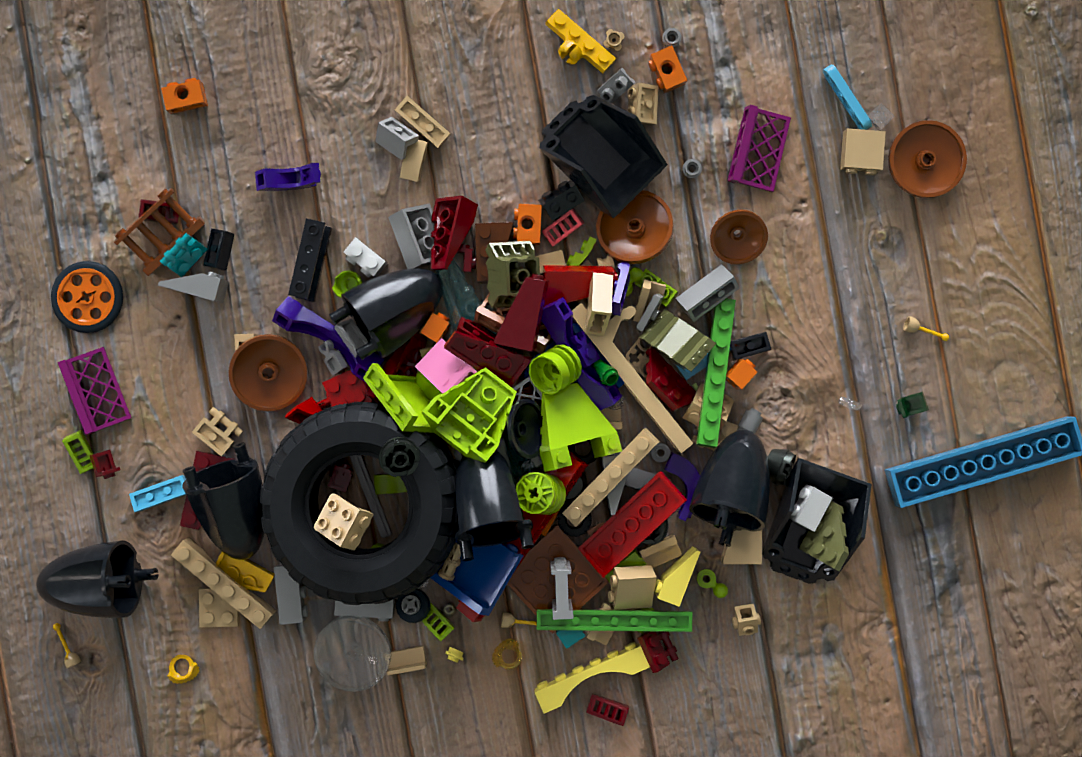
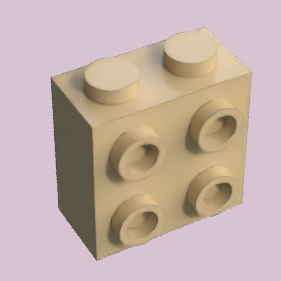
(862, 151)
(632, 587)

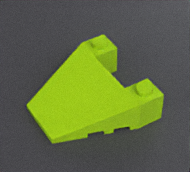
(571, 419)

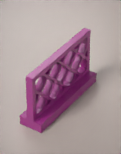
(743, 143)
(78, 397)

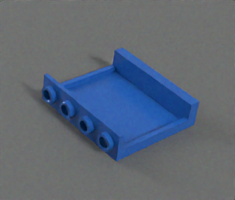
(483, 579)

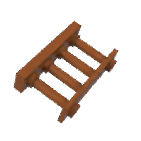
(151, 264)

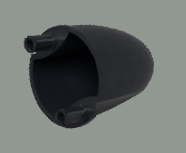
(391, 308)
(734, 486)
(228, 503)
(488, 506)
(95, 580)

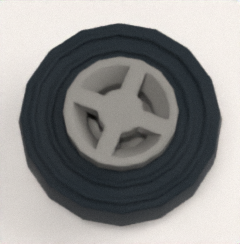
(406, 606)

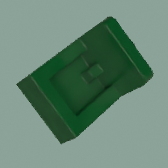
(912, 404)

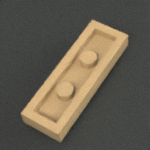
(422, 122)

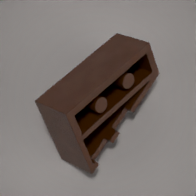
(485, 234)

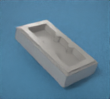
(650, 313)
(351, 335)

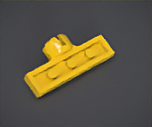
(578, 43)

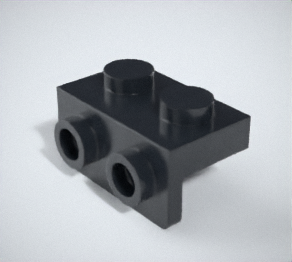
(561, 199)

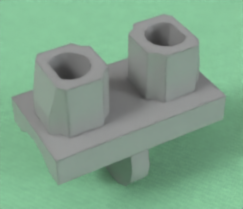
(615, 86)

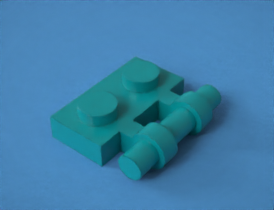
(183, 254)

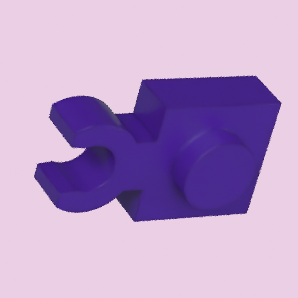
(585, 351)

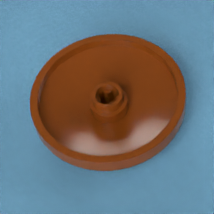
(927, 159)
(638, 230)
(268, 372)

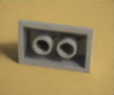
(413, 233)

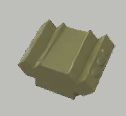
(507, 269)
(677, 340)

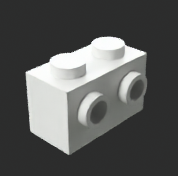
(365, 257)
(810, 507)

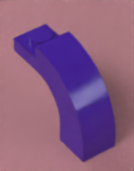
(288, 179)
(689, 475)

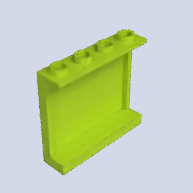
(403, 397)

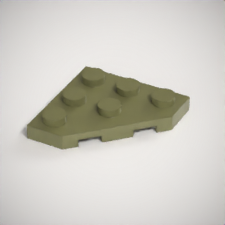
(828, 539)

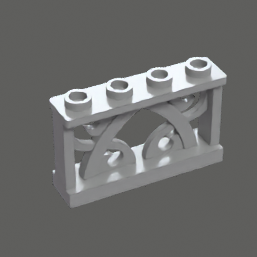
(561, 605)

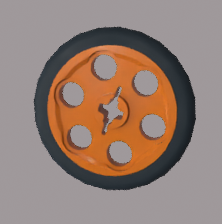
(86, 322)

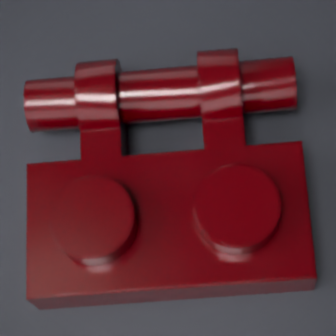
(654, 650)

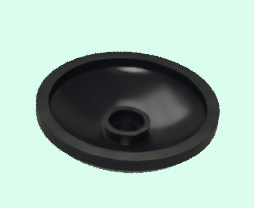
(524, 428)

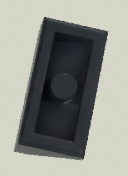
(219, 249)
(750, 346)

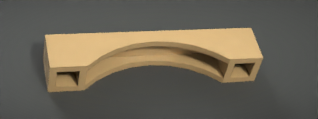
(610, 477)
(203, 567)

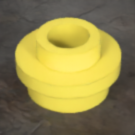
(454, 655)

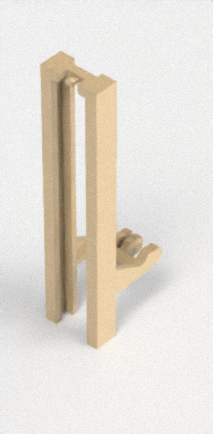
(631, 379)

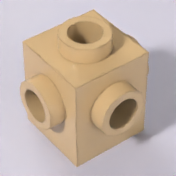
(746, 620)

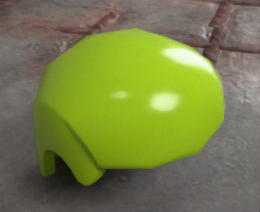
(345, 281)

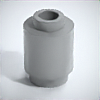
(750, 421)

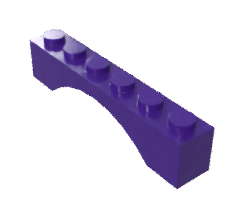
(297, 318)
(559, 323)

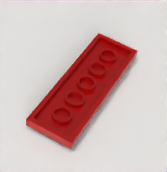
(632, 524)

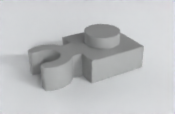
(334, 359)

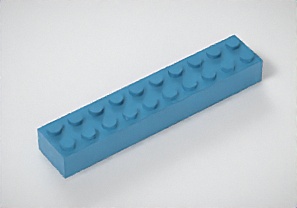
(984, 461)

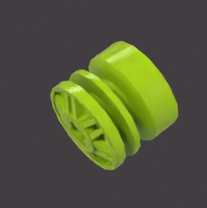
(555, 369)
(550, 491)

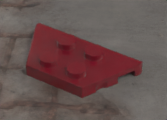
(667, 382)

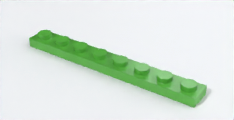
(716, 374)
(617, 620)

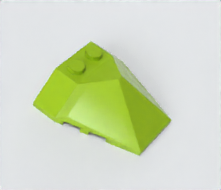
(472, 414)

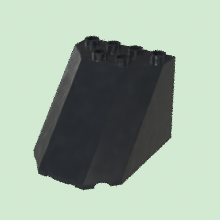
(602, 152)
(786, 535)

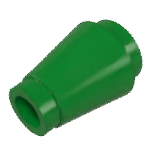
(606, 373)

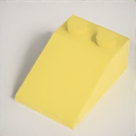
(675, 579)

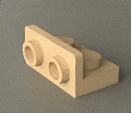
(643, 102)

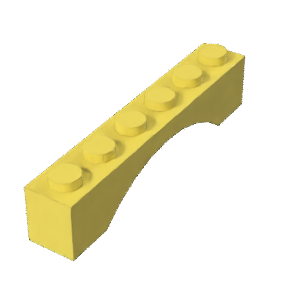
(553, 693)

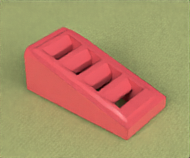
(546, 232)

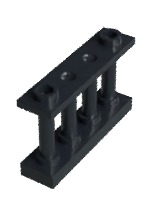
(310, 260)

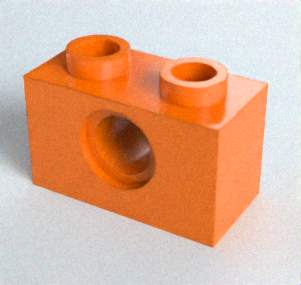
(668, 58)
(195, 99)
(528, 212)
(436, 327)
(740, 373)

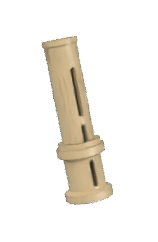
(451, 563)

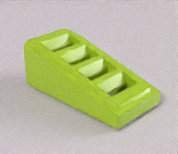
(74, 454)
(440, 636)

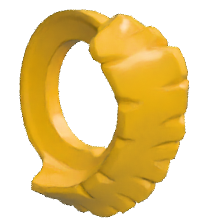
(192, 672)

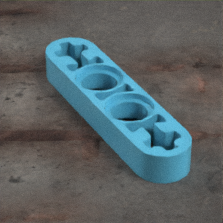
(847, 97)

